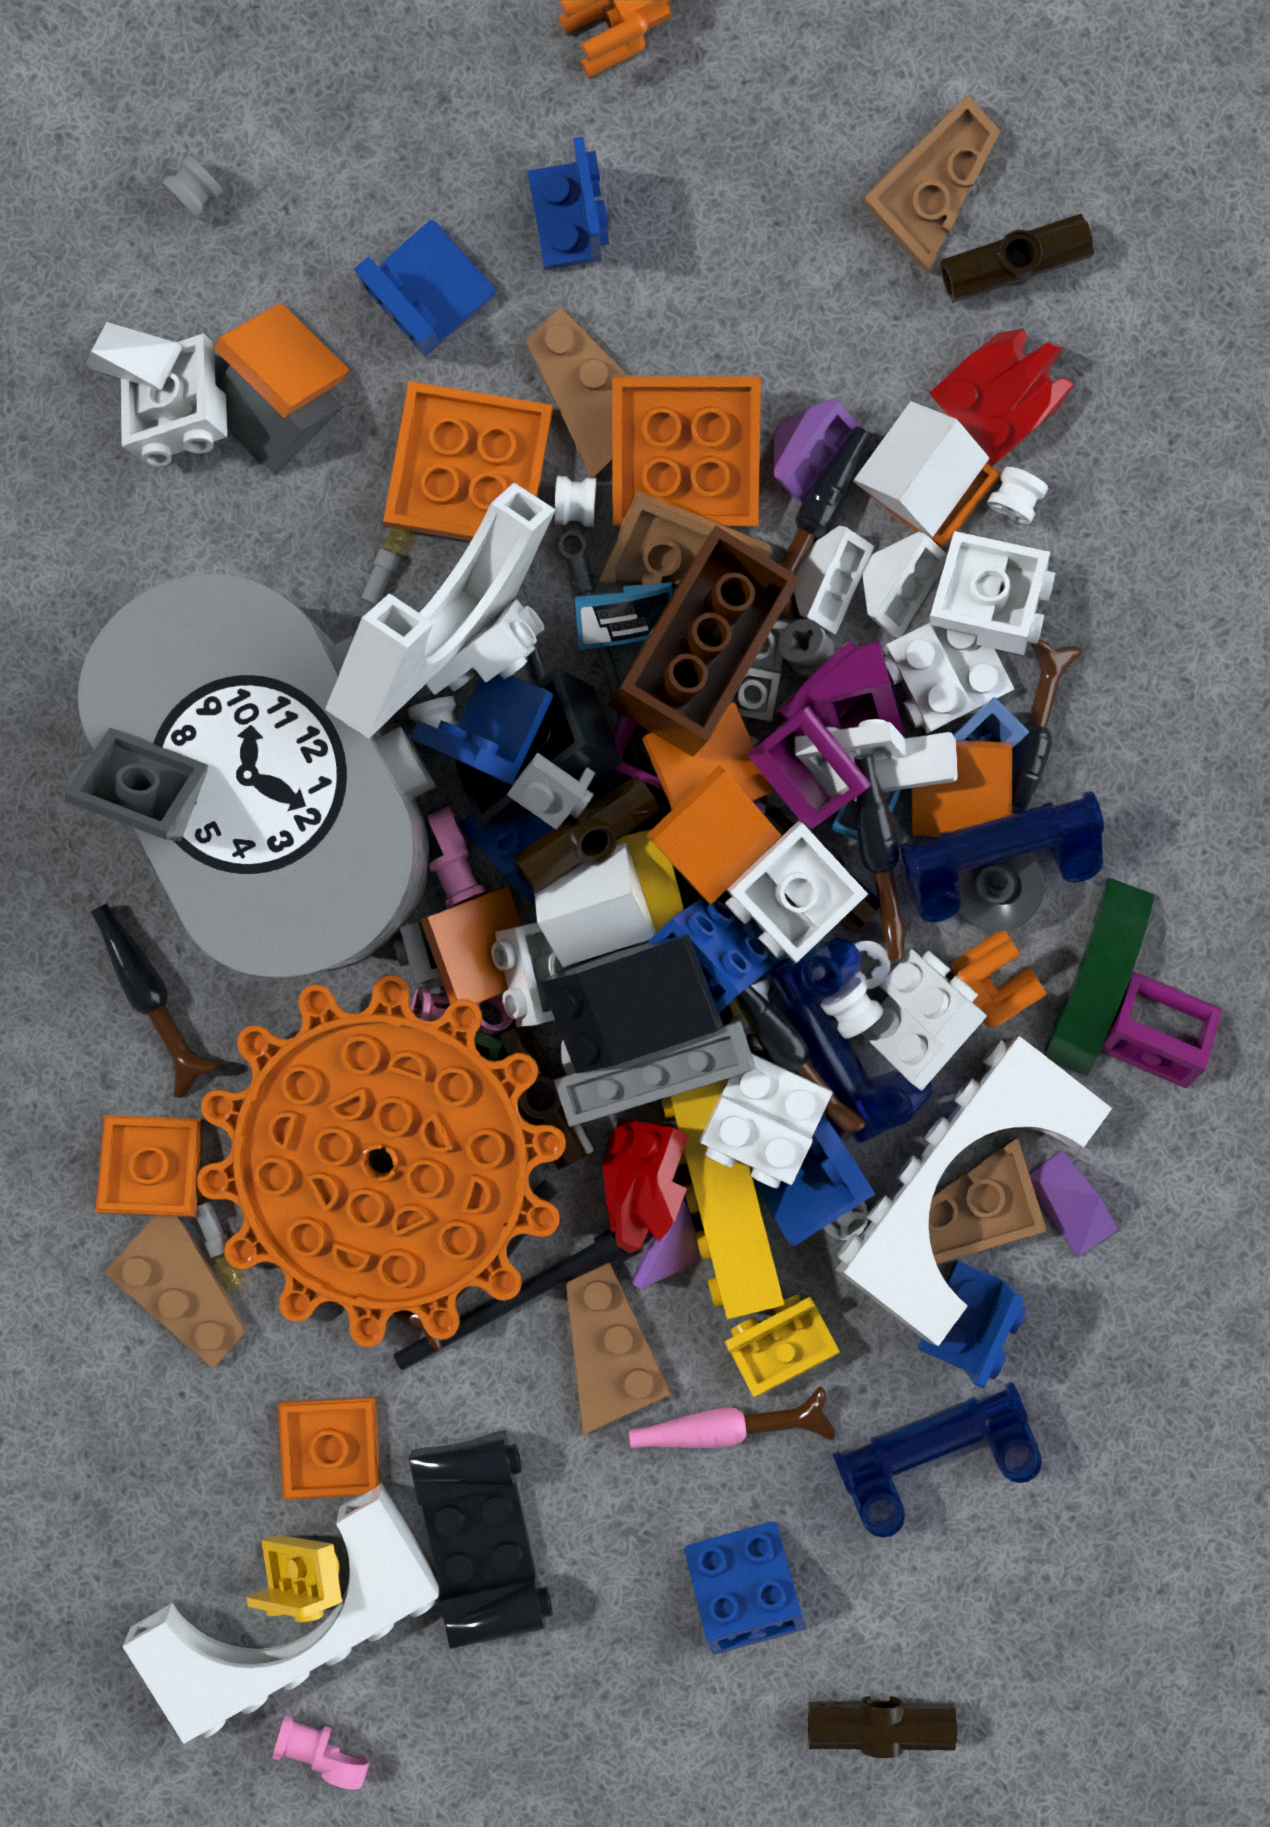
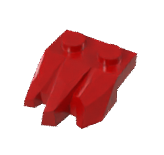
(1003, 392)
(640, 1179)

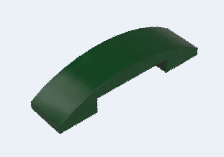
(1100, 977)

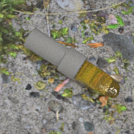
(385, 565)
(215, 1244)

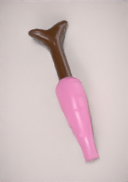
(730, 1426)

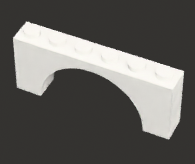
(403, 649)
(894, 1253)
(209, 1681)

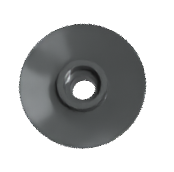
(1002, 907)

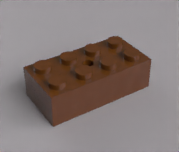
(704, 642)

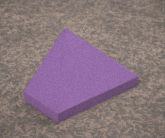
(808, 444)
(1072, 1203)
(670, 1255)

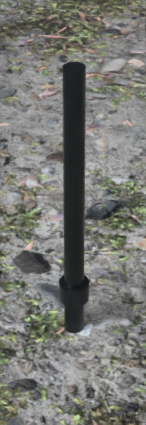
(603, 1249)

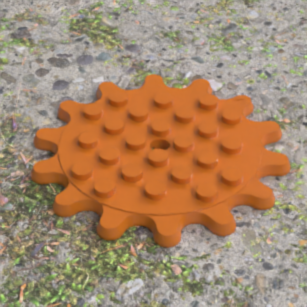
(307, 1175)

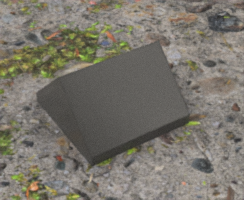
(264, 430)
(139, 785)

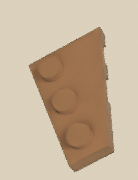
(928, 186)
(580, 384)
(660, 542)
(985, 1207)
(178, 1288)
(610, 1350)

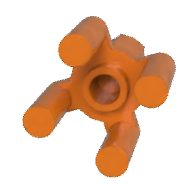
(626, 23)
(1009, 998)

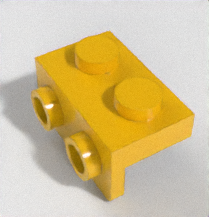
(781, 1345)
(299, 1578)

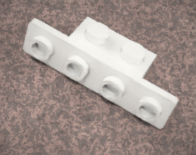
(897, 760)

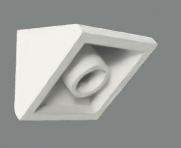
(922, 467)
(595, 909)

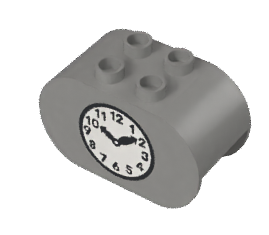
(303, 826)

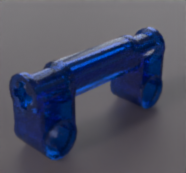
(1068, 829)
(803, 989)
(996, 1418)

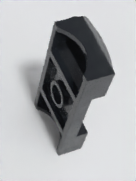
(479, 1539)

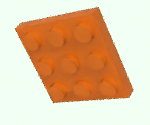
(688, 444)
(460, 455)

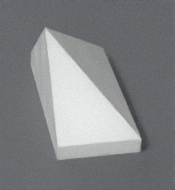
(133, 356)
(831, 576)
(900, 580)

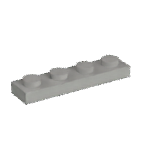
(655, 1075)

